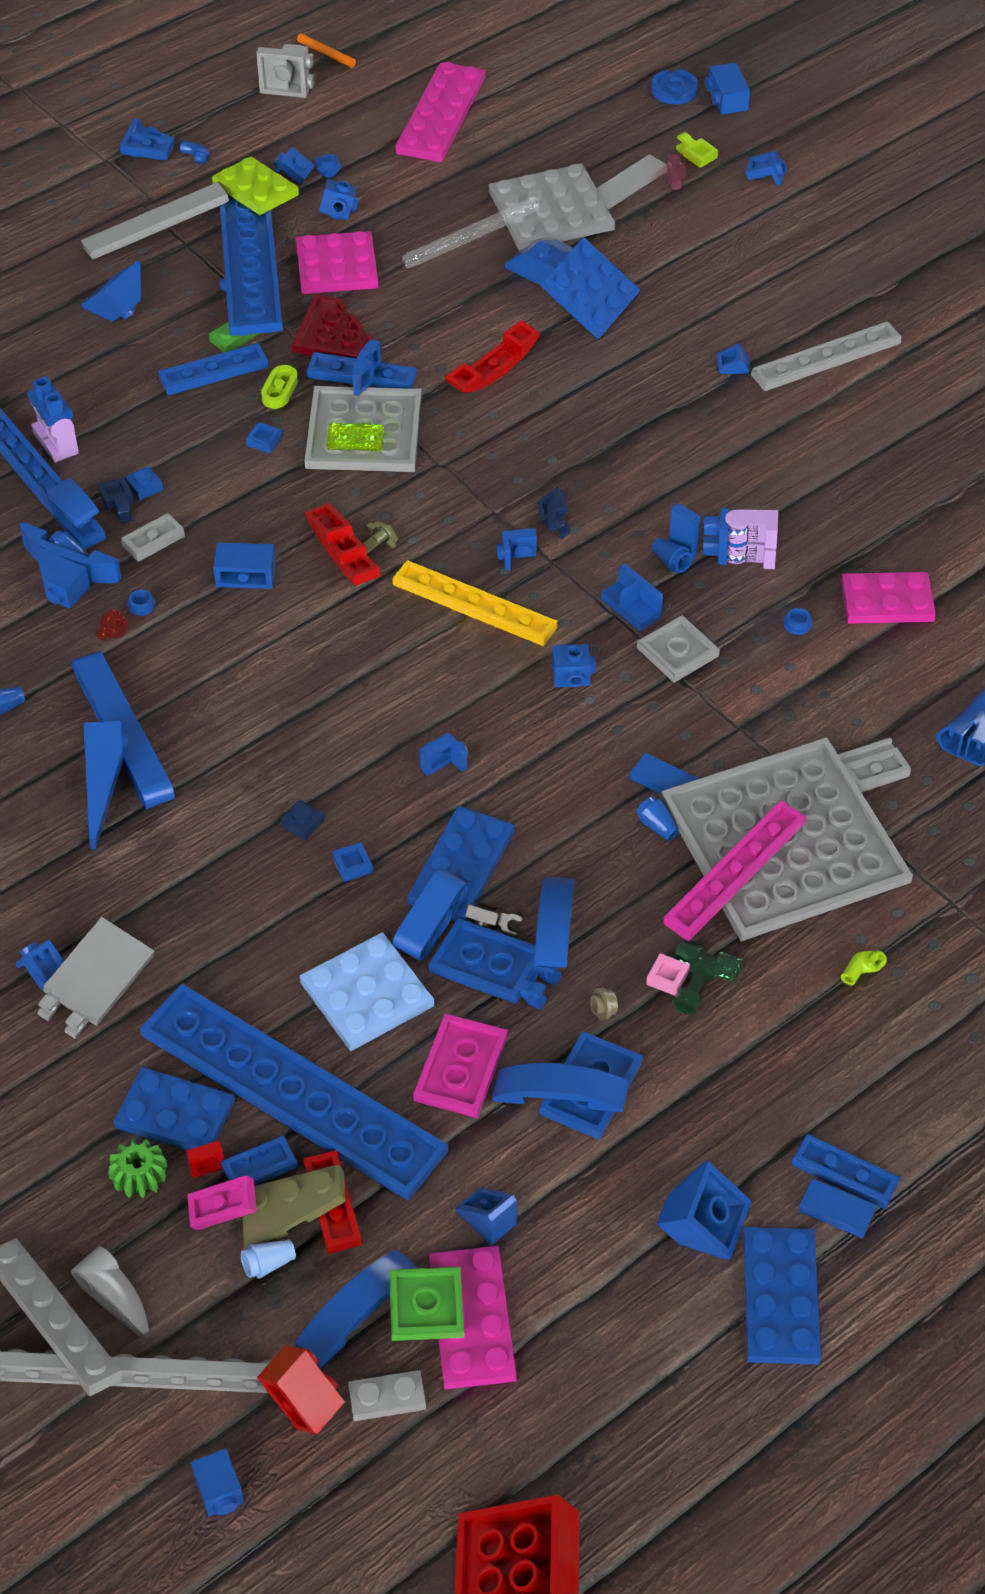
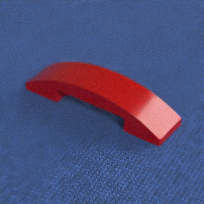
(497, 362)

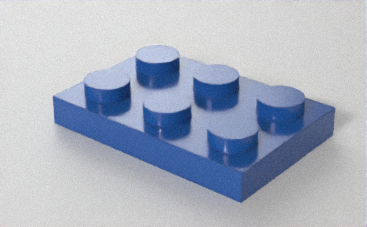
(599, 1055)
(173, 1110)

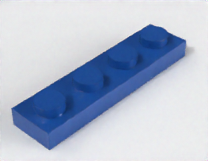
(213, 369)
(340, 370)

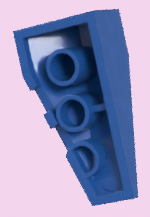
(103, 762)

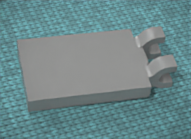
(94, 976)

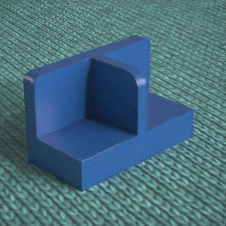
(634, 598)

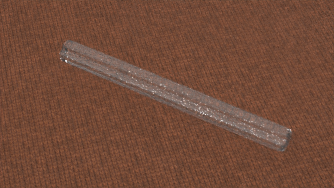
(471, 232)

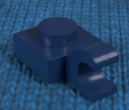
(117, 495)
(552, 509)

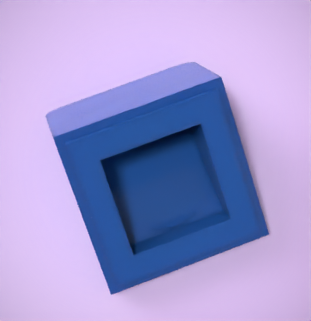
(733, 360)

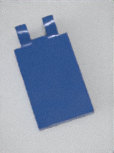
(492, 964)

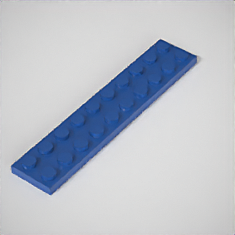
(250, 270)
(295, 1091)

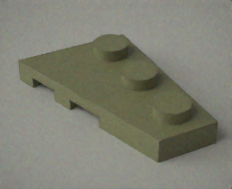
(292, 1201)

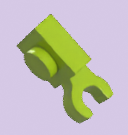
(698, 151)

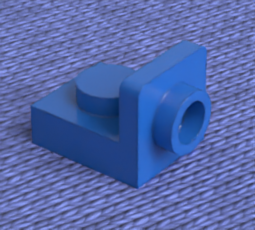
(765, 165)
(516, 545)
(40, 961)

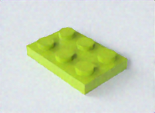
(256, 185)

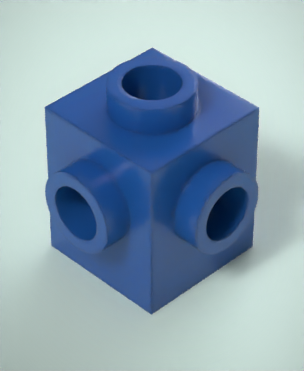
(338, 199)
(572, 665)

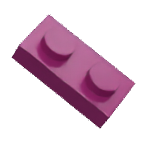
(222, 1202)

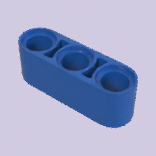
(430, 914)

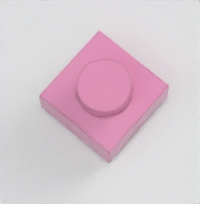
(667, 974)

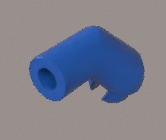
(200, 152)

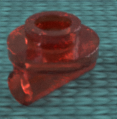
(112, 625)

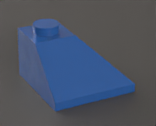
(117, 295)
(705, 1212)

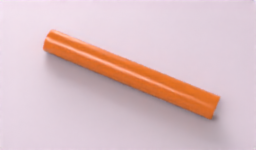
(326, 50)

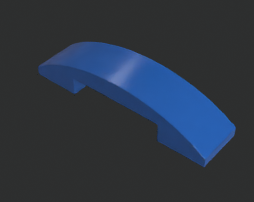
(100, 566)
(554, 921)
(561, 1082)
(350, 1307)

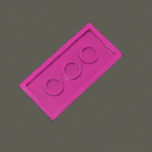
(486, 1350)

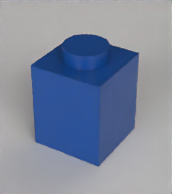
(217, 1483)

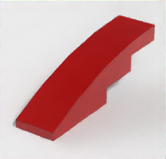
(341, 544)

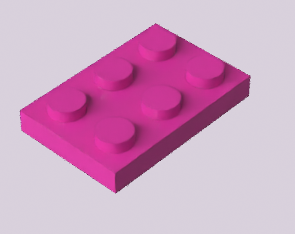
(888, 597)
(460, 1065)

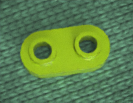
(279, 386)

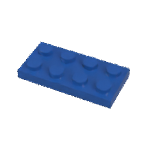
(468, 850)
(781, 1296)

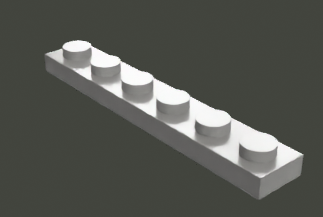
(56, 1320)

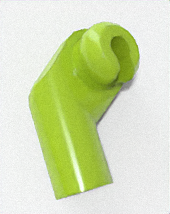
(863, 963)

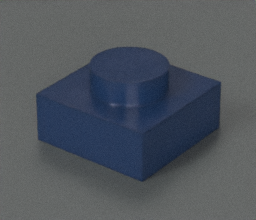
(302, 819)

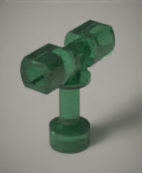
(704, 968)

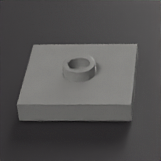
(678, 648)

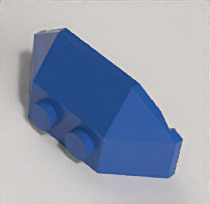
(538, 259)

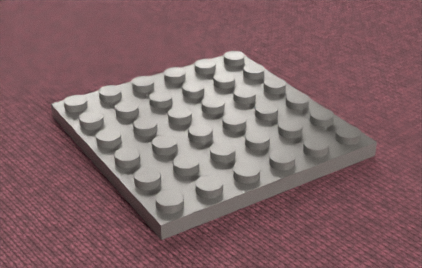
(824, 866)

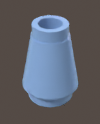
(266, 1257)

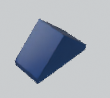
(489, 1213)

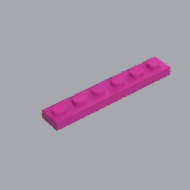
(734, 870)

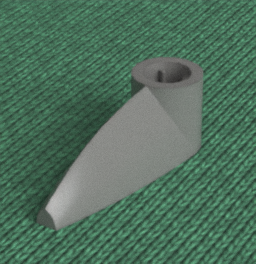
(104, 1281)

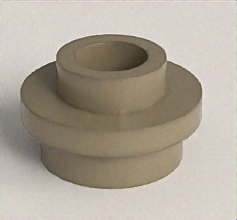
(603, 1003)

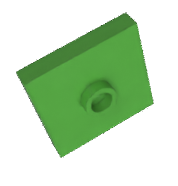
(426, 1303)

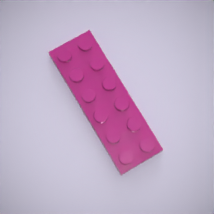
(440, 112)

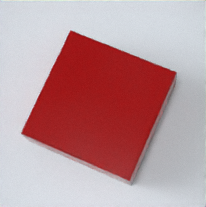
(205, 1159)

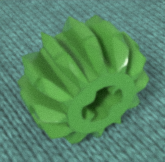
(137, 1168)

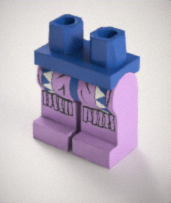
(54, 422)
(742, 536)

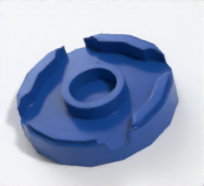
(674, 87)

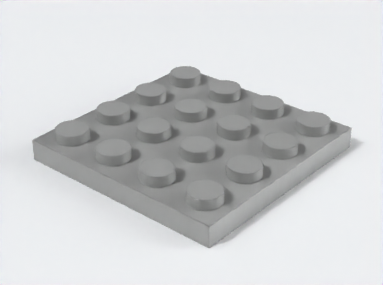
(567, 205)
(392, 407)

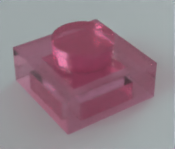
(675, 171)

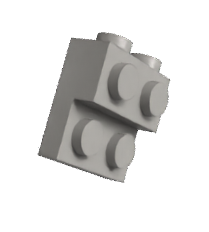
(285, 70)

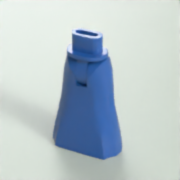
(966, 733)

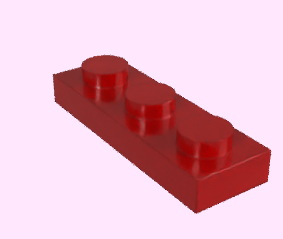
(338, 1224)

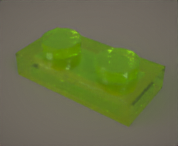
(355, 437)

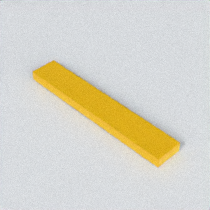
(475, 603)

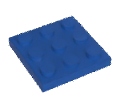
(590, 288)

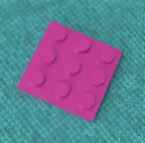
(336, 262)

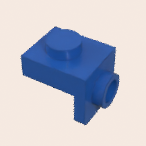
(294, 165)
(442, 752)

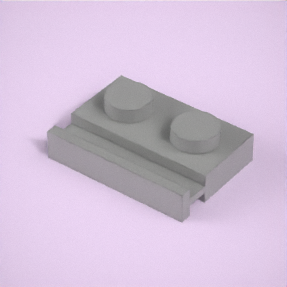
(875, 764)

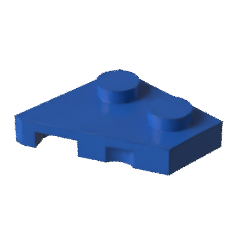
(146, 142)

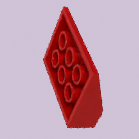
(519, 1548)

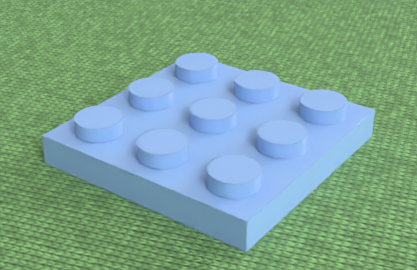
(366, 991)

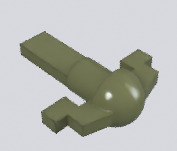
(384, 532)

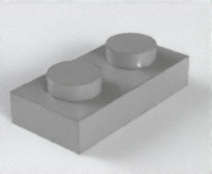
(153, 537)
(387, 1395)

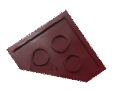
(330, 330)

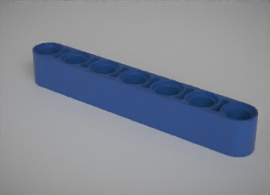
(111, 705)

